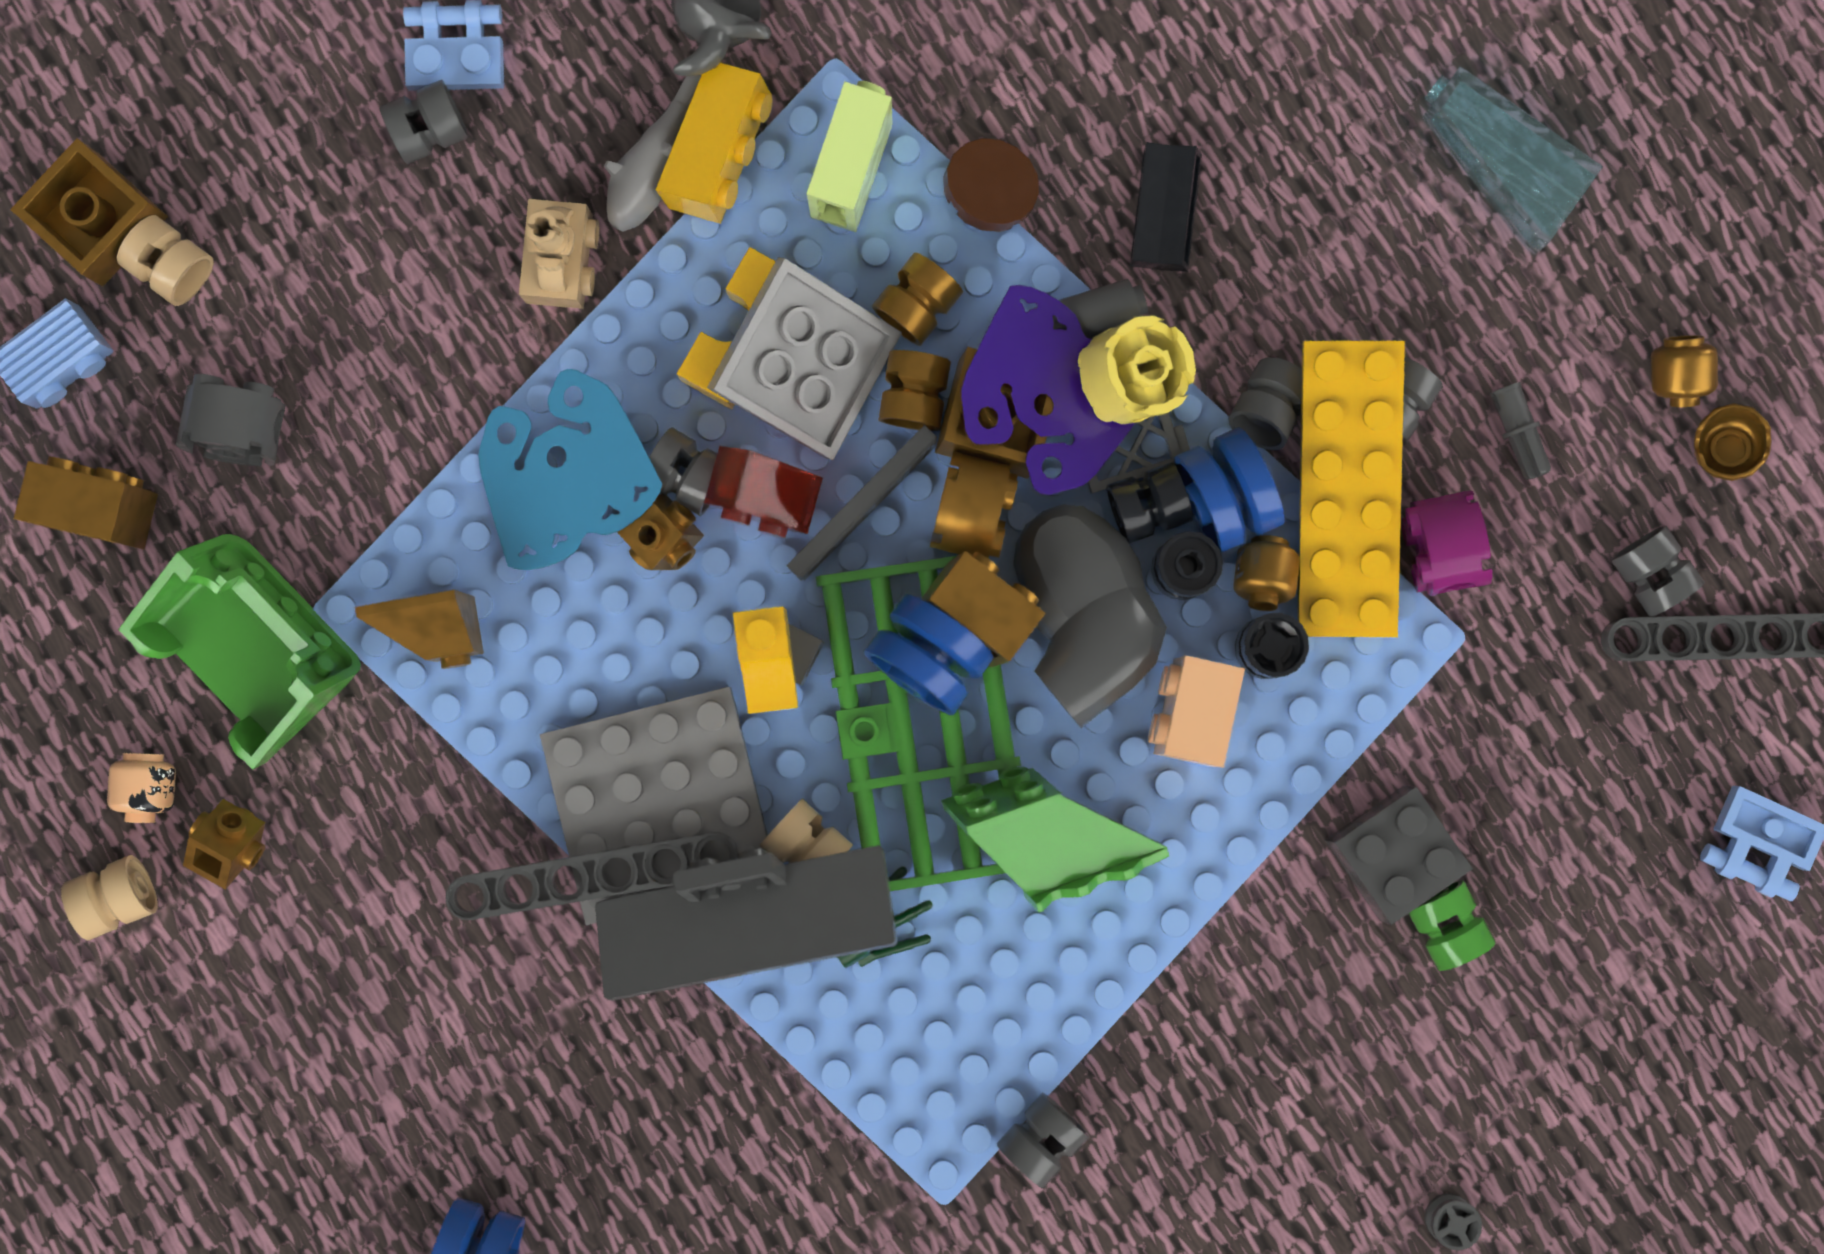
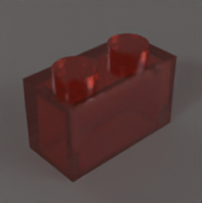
(763, 491)

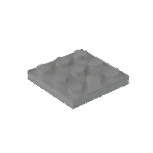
(804, 359)

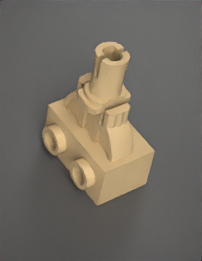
(558, 254)

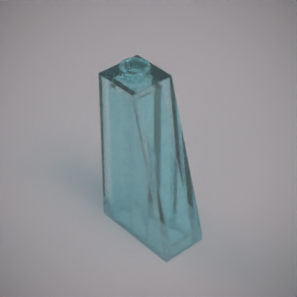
(1510, 156)

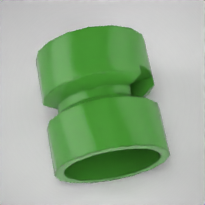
(1459, 940)

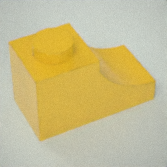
(766, 659)

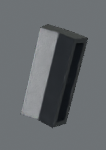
(1166, 207)

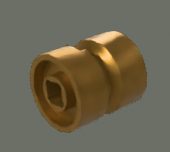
(917, 298)
(914, 390)

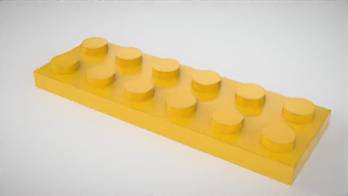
(1350, 487)

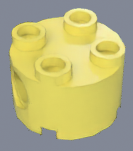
(1136, 370)

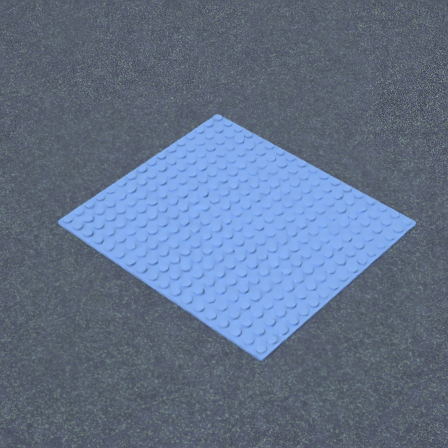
(967, 1031)

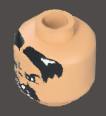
(141, 786)

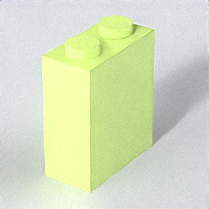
(850, 155)

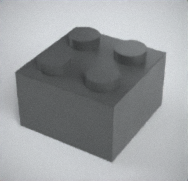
(1398, 854)

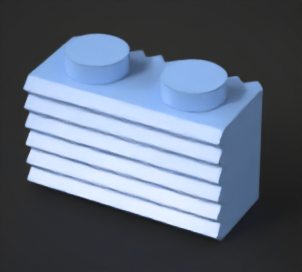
(52, 355)

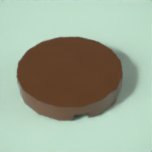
(991, 184)

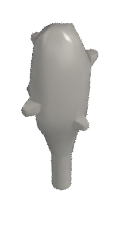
(636, 175)

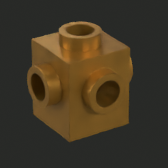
(663, 536)
(224, 843)

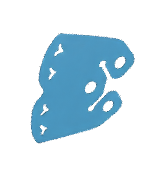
(569, 499)

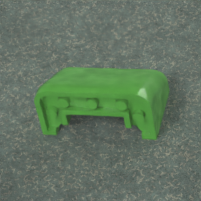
(245, 640)

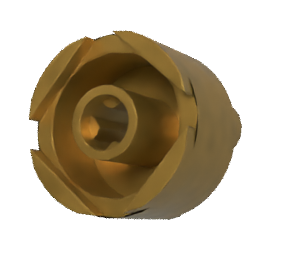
(973, 505)

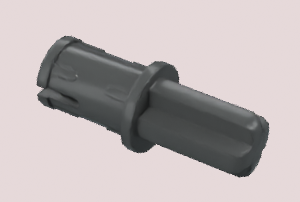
(1521, 431)

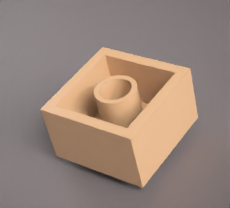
(1196, 710)

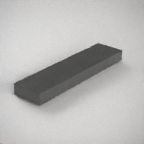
(863, 503)

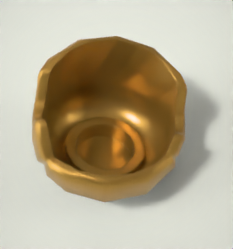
(1732, 442)

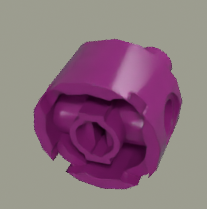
(1448, 543)

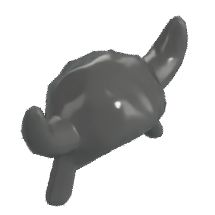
(715, 28)

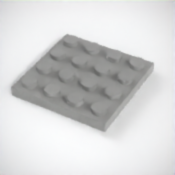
(654, 780)

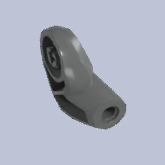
(1095, 607)

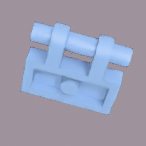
(458, 61)
(1771, 829)

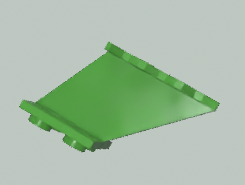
(1046, 839)

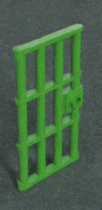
(889, 729)

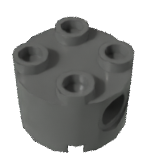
(231, 421)

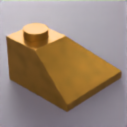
(430, 625)

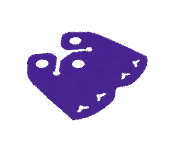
(1035, 361)

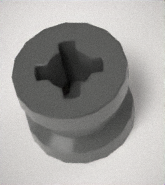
(1459, 1231)

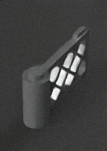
(1106, 309)

